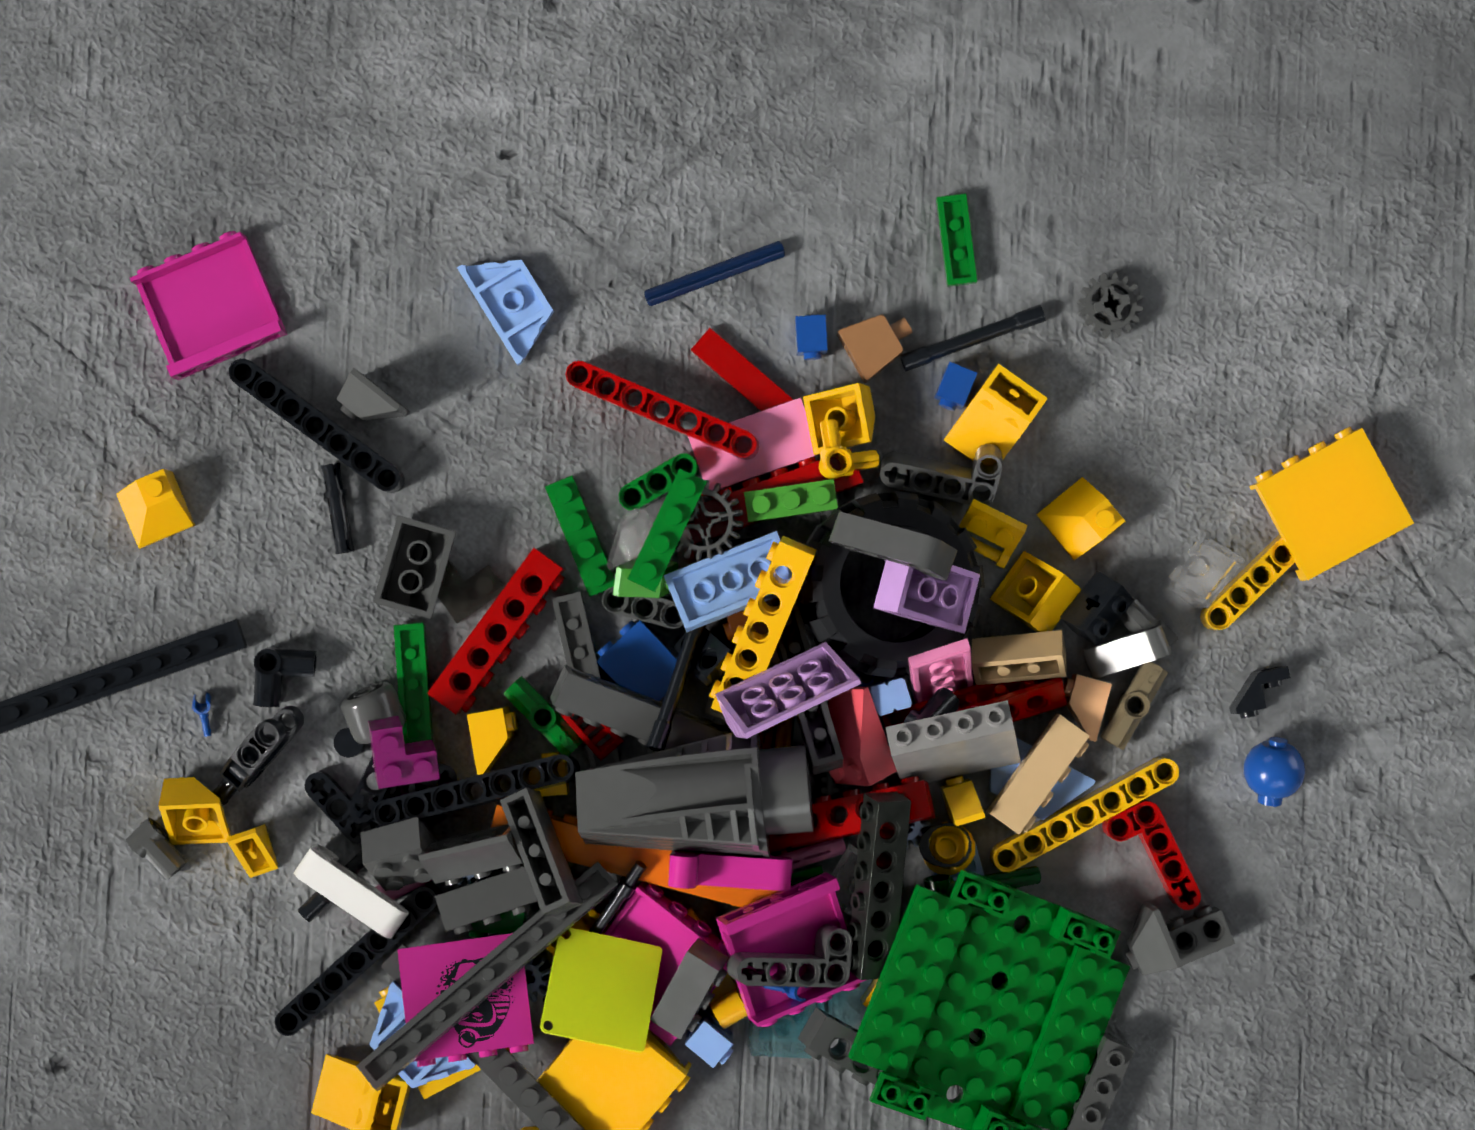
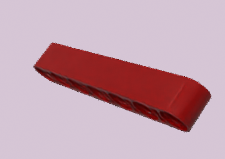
(651, 400)

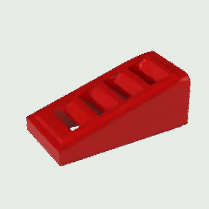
(606, 748)

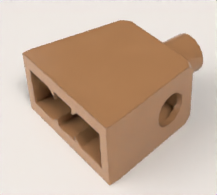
(873, 344)

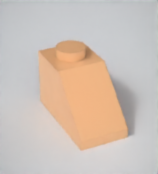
(1087, 702)

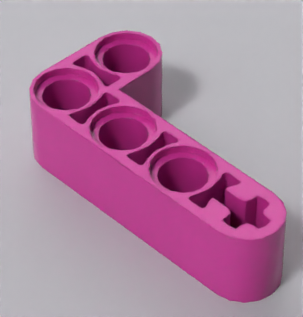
(734, 871)

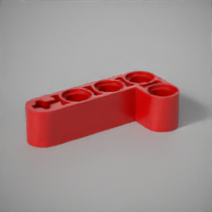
(1158, 856)

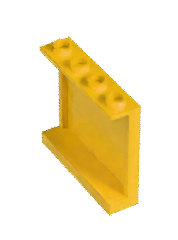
(1332, 502)
(613, 1085)

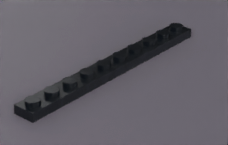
(121, 675)

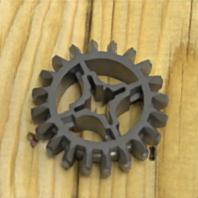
(728, 515)

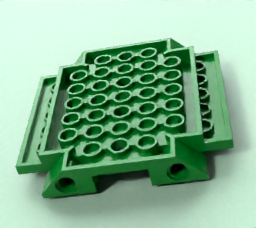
(1034, 1026)

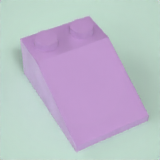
(925, 598)

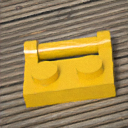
(995, 528)

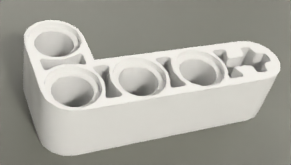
(350, 892)

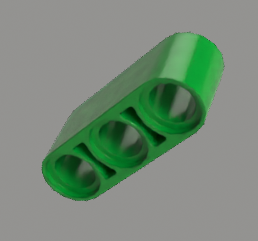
(642, 483)

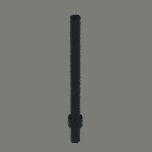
(624, 891)

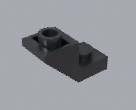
(1251, 695)

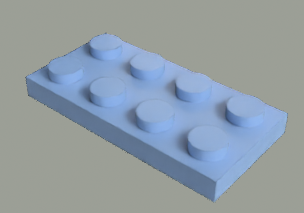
(721, 584)

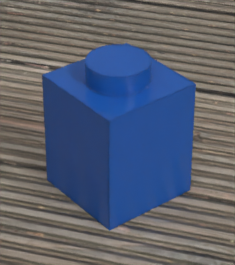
(811, 336)
(955, 386)

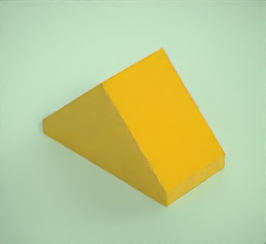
(254, 850)

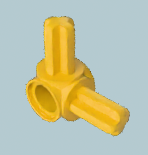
(848, 460)

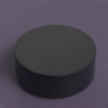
(346, 745)

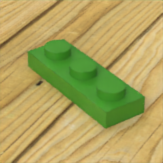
(790, 500)

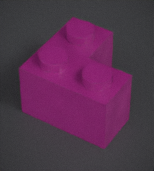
(400, 762)

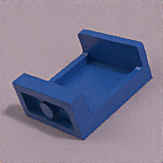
(638, 661)

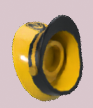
(947, 848)

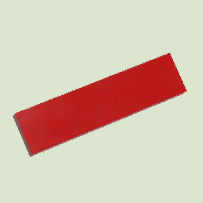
(738, 372)

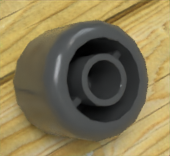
(371, 704)

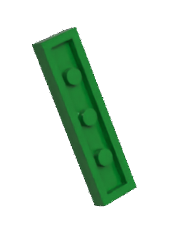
(667, 530)
(580, 535)
(413, 681)

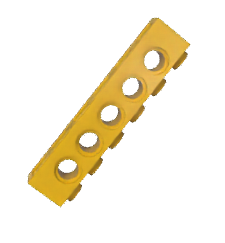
(798, 559)

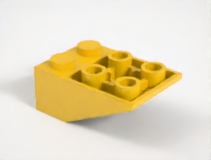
(996, 415)
(352, 1102)

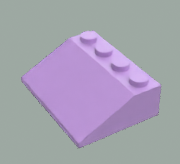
(785, 690)

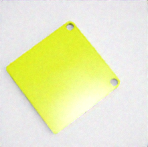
(601, 990)

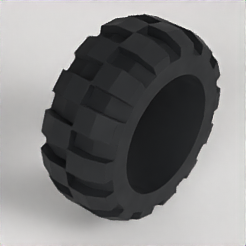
(821, 592)

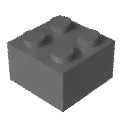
(393, 853)

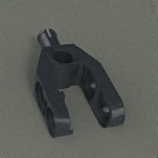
(257, 753)

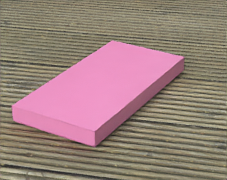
(782, 442)
(939, 668)

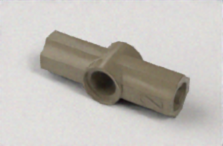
(1123, 722)

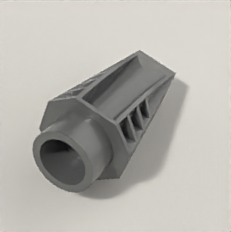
(698, 798)

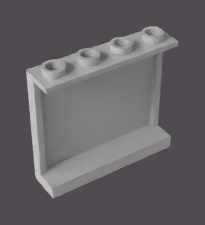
(954, 743)

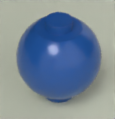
(1274, 770)

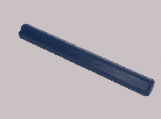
(714, 273)

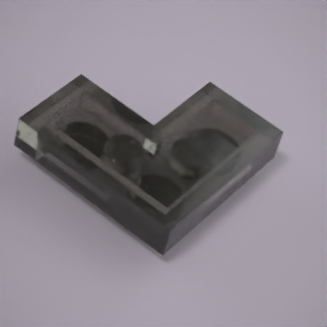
(466, 597)

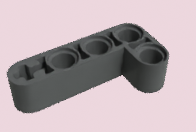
(942, 471)
(894, 544)
(790, 963)

